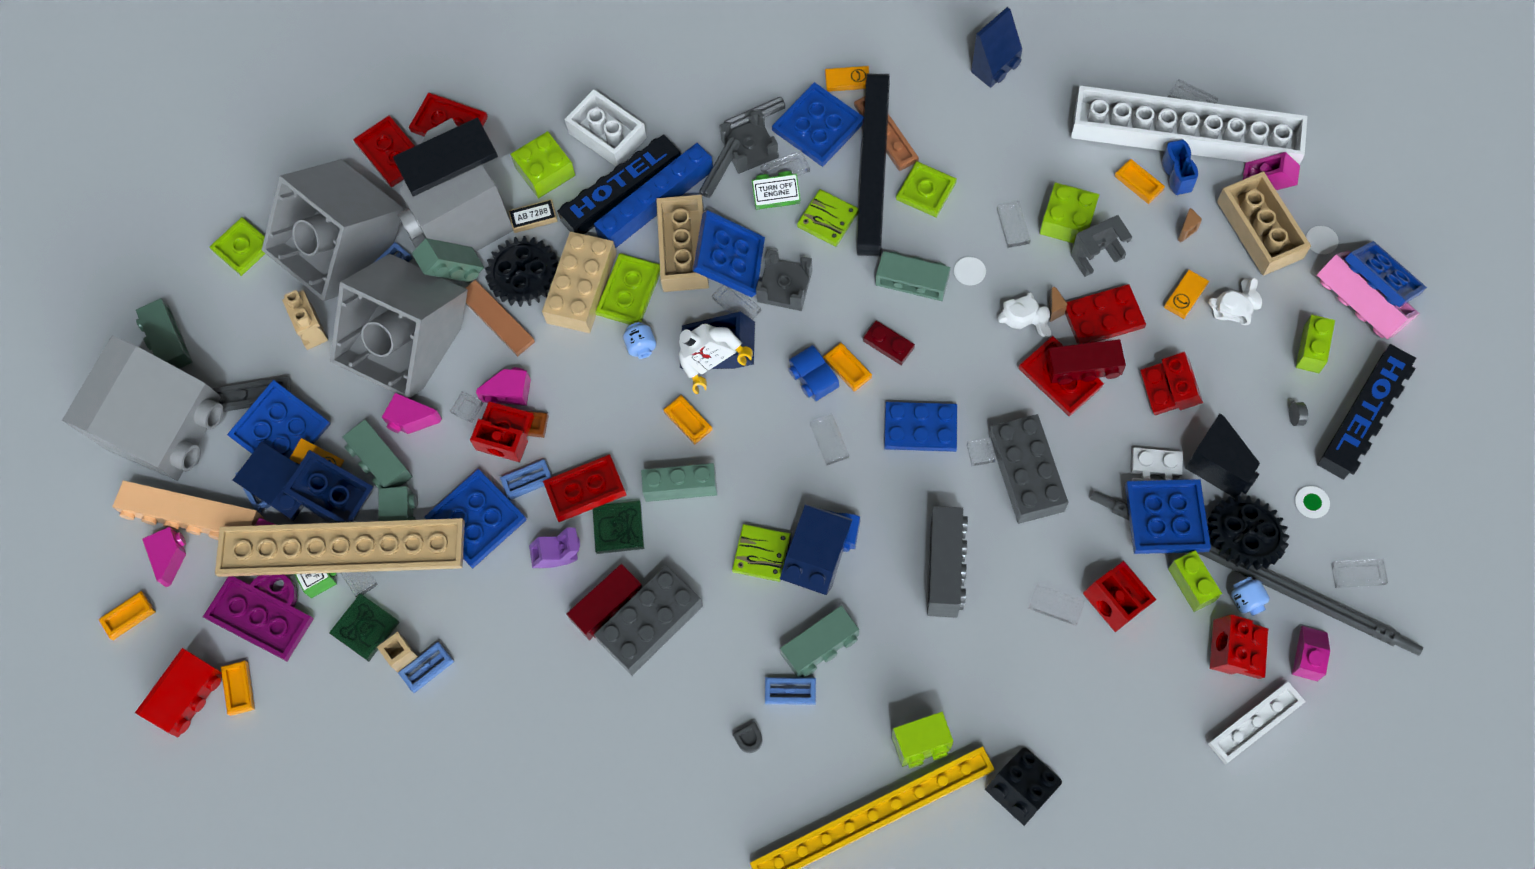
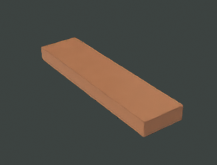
(897, 146)
(497, 319)

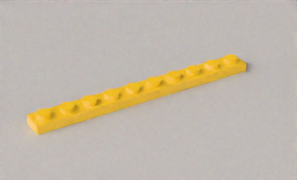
(878, 813)

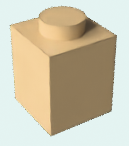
(397, 652)

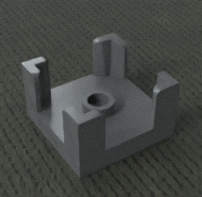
(756, 143)
(1100, 237)
(784, 282)

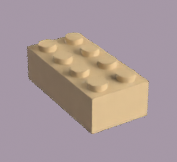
(1263, 223)
(678, 237)
(579, 282)

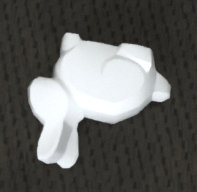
(1237, 305)
(1024, 312)

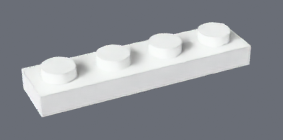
(1256, 723)

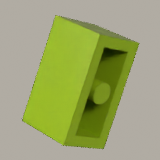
(1315, 344)
(1194, 581)

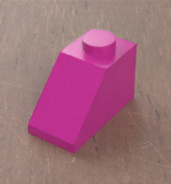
(1279, 168)
(506, 387)
(409, 415)
(165, 554)
(1311, 654)

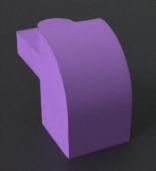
(555, 551)

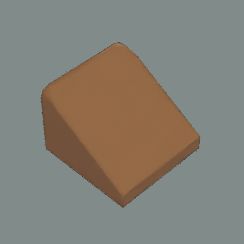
(1190, 225)
(1057, 304)

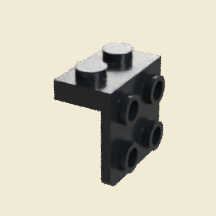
(1023, 785)

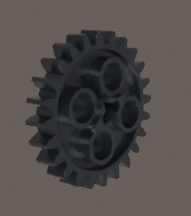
(521, 271)
(1257, 547)

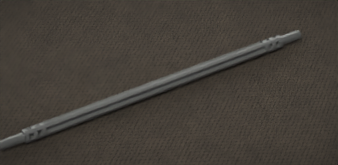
(1291, 589)

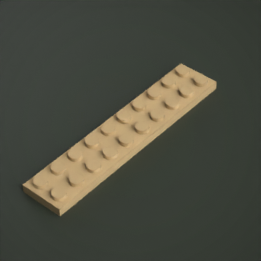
(340, 547)

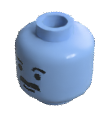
(639, 340)
(1250, 596)

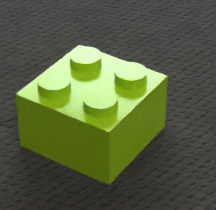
(543, 164)
(1068, 212)
(922, 740)

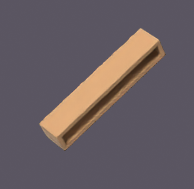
(180, 510)

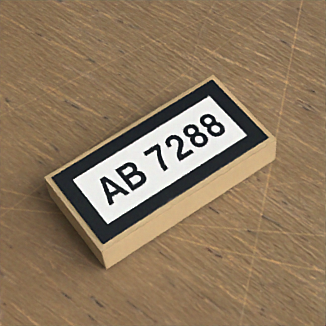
(532, 216)

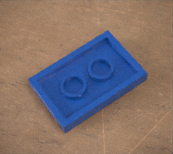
(920, 426)

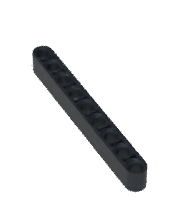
(873, 165)

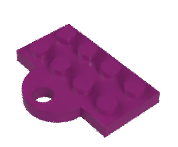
(260, 613)

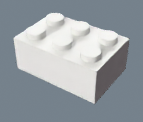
(605, 128)

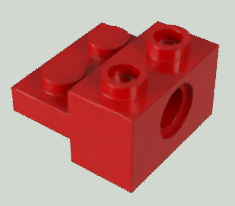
(1181, 380)
(502, 431)
(1119, 596)
(1239, 647)

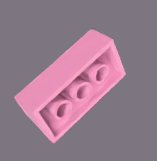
(1366, 301)

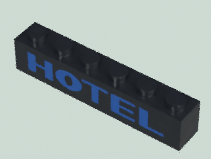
(616, 186)
(1367, 411)

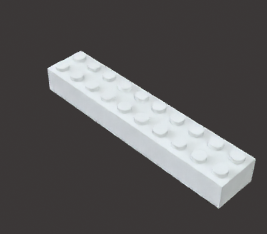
(1206, 127)

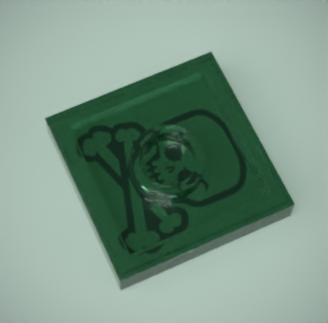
(618, 527)
(364, 627)

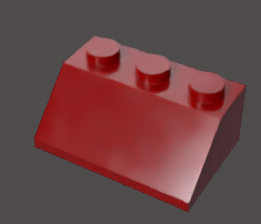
(179, 693)

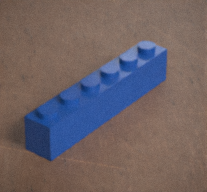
(642, 204)

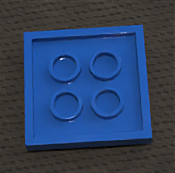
(818, 124)
(729, 253)
(1385, 274)
(278, 421)
(486, 514)
(1167, 516)

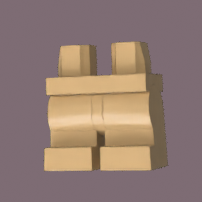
(304, 319)

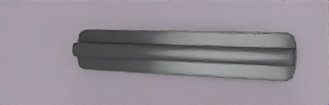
(767, 109)
(719, 167)

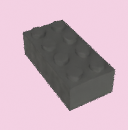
(1028, 469)
(945, 562)
(649, 620)

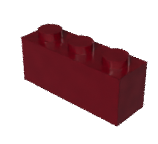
(1085, 361)
(604, 601)

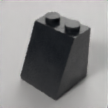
(1224, 459)

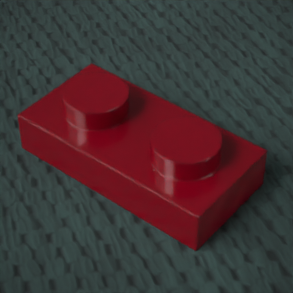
(888, 342)

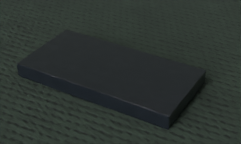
(445, 156)

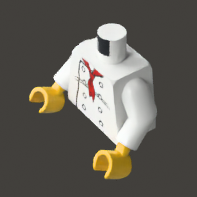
(706, 348)

